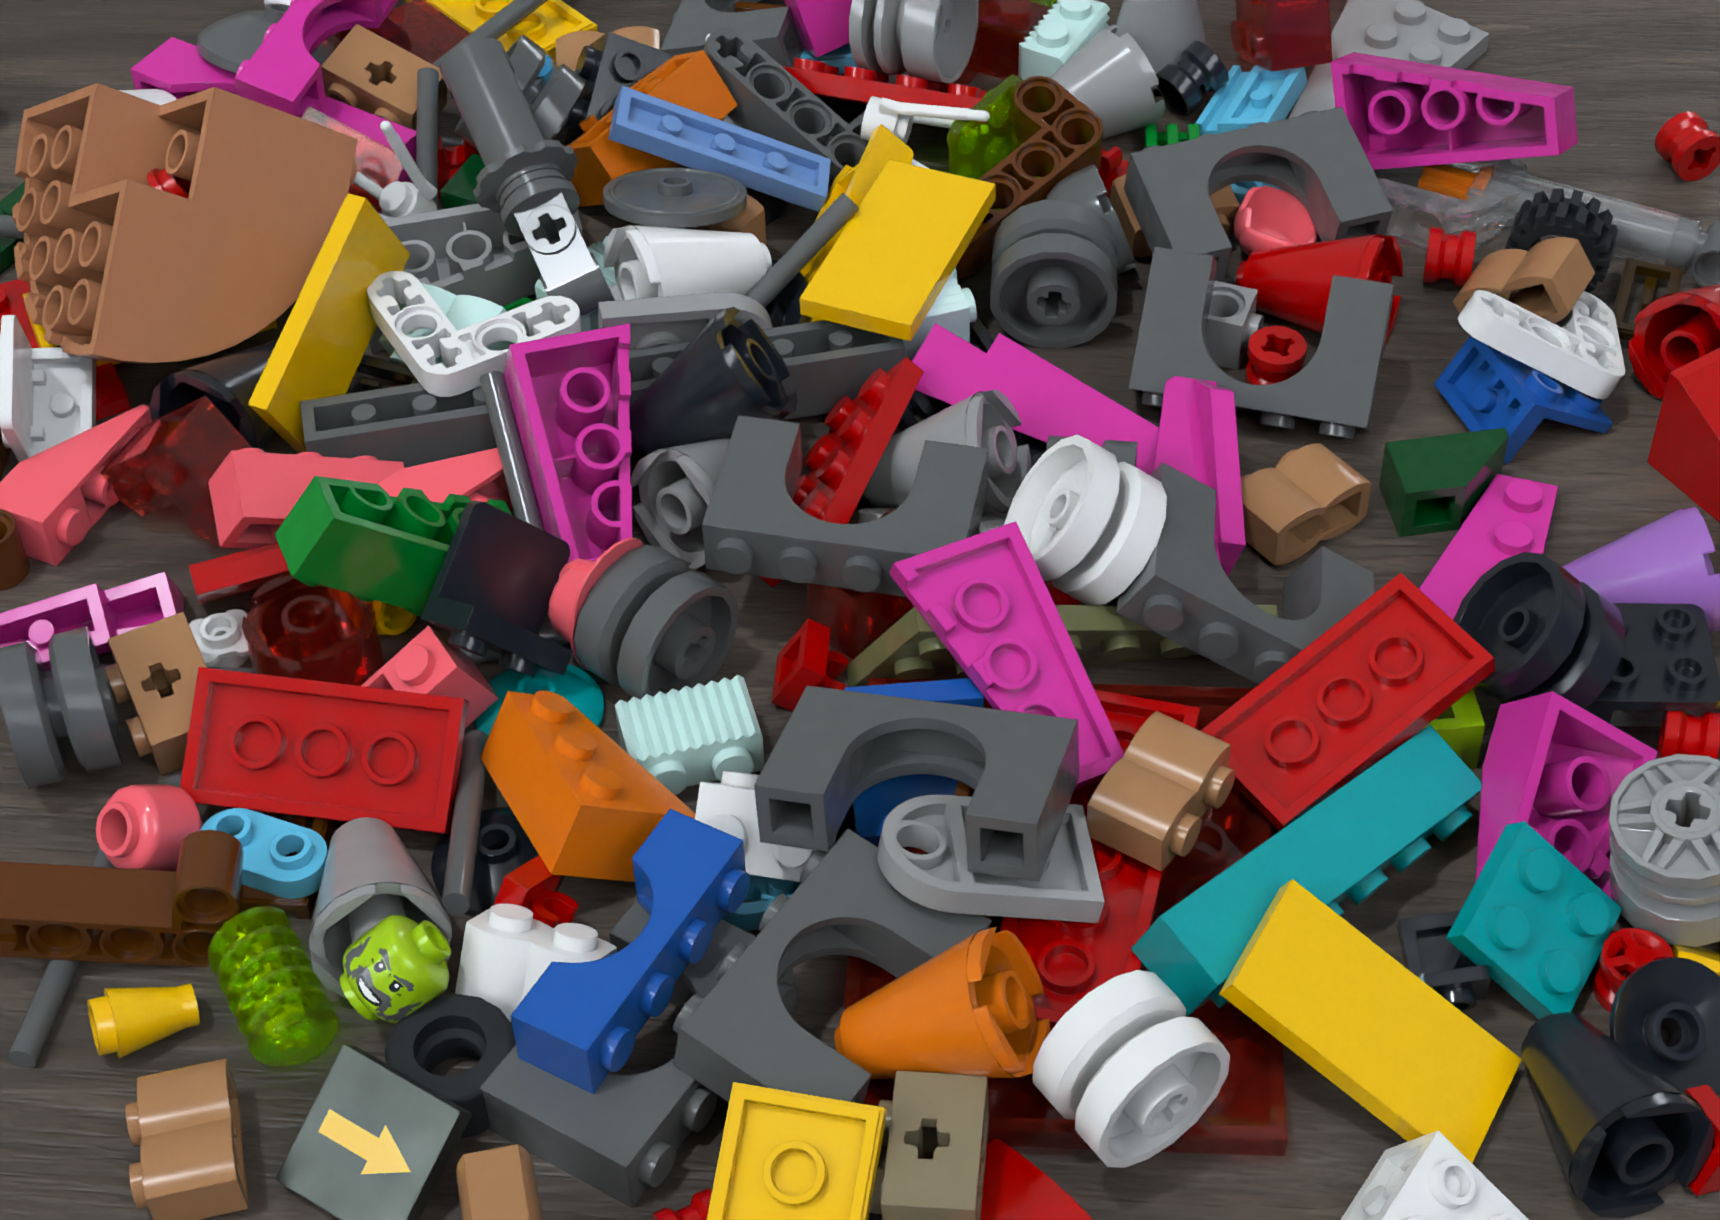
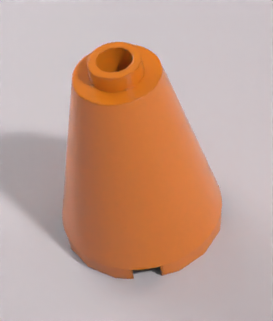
(952, 1014)

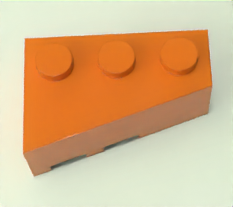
(682, 80)
(573, 787)

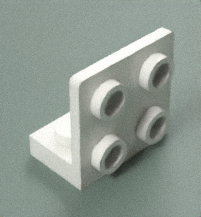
(1429, 1182)

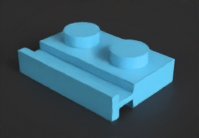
(1252, 99)

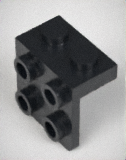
(607, 67)
(499, 590)
(1663, 662)

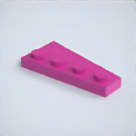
(1506, 521)
(1008, 635)

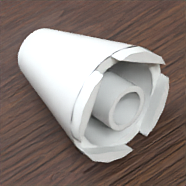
(683, 261)

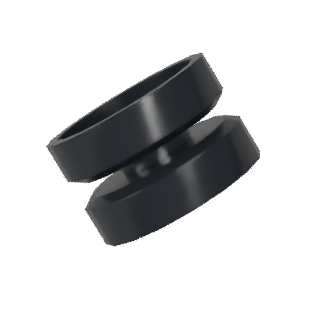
(1542, 631)

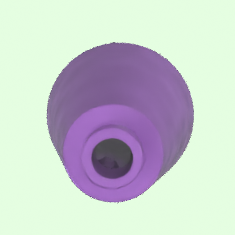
(1657, 565)

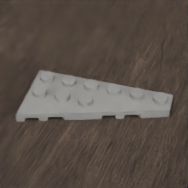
(1395, 31)

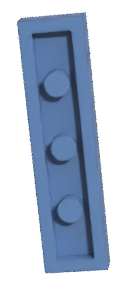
(720, 147)

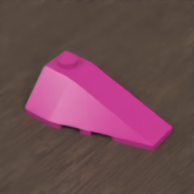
(1556, 774)

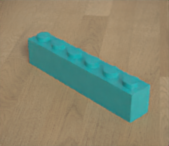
(1329, 851)

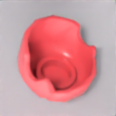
(1272, 220)

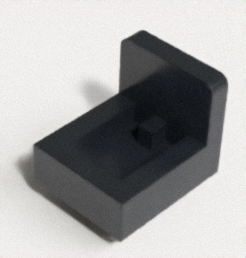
(1439, 962)

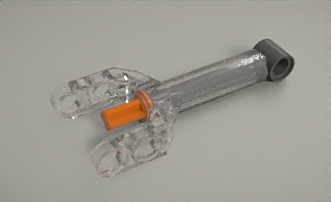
(1490, 193)

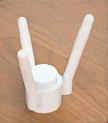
(900, 116)
(400, 197)

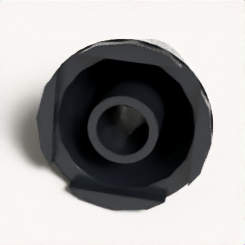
(717, 377)
(227, 384)
(1612, 1117)

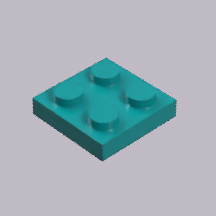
(1534, 922)

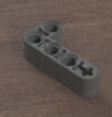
(780, 105)

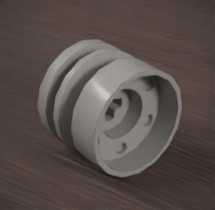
(914, 36)
(1668, 848)

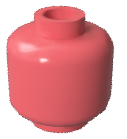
(146, 825)

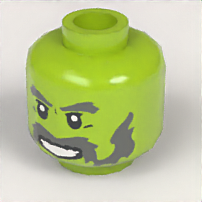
(395, 968)

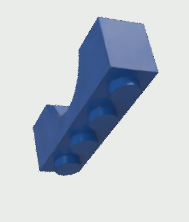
(586, 1014)

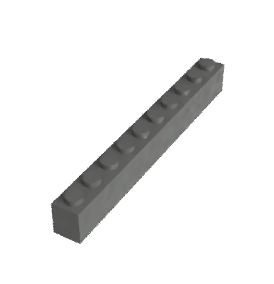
(422, 428)

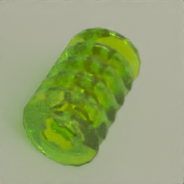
(272, 988)

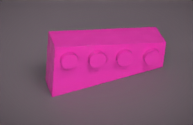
(1449, 115)
(576, 433)

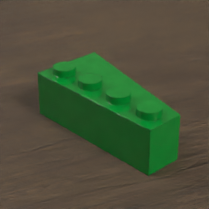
(371, 542)

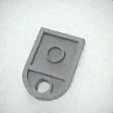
(676, 318)
(941, 878)

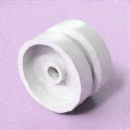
(1088, 519)
(1130, 1068)

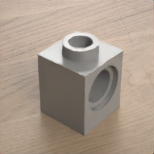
(1231, 323)

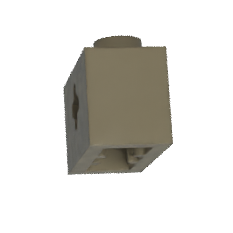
(933, 1148)

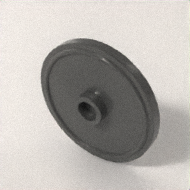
(674, 197)

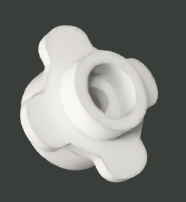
(221, 638)

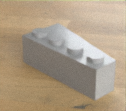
(467, 255)

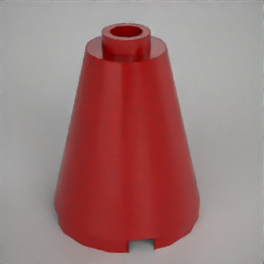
(1298, 278)
(1674, 333)

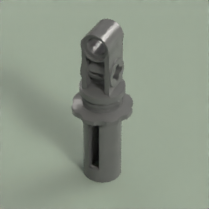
(522, 172)

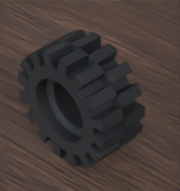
(1570, 219)

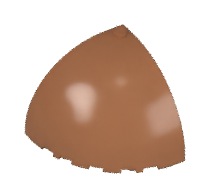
(157, 274)

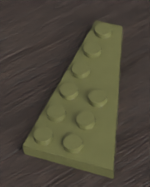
(1097, 631)

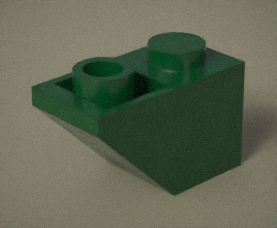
(1439, 479)

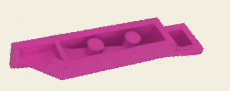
(1041, 393)
(1202, 442)
(104, 612)

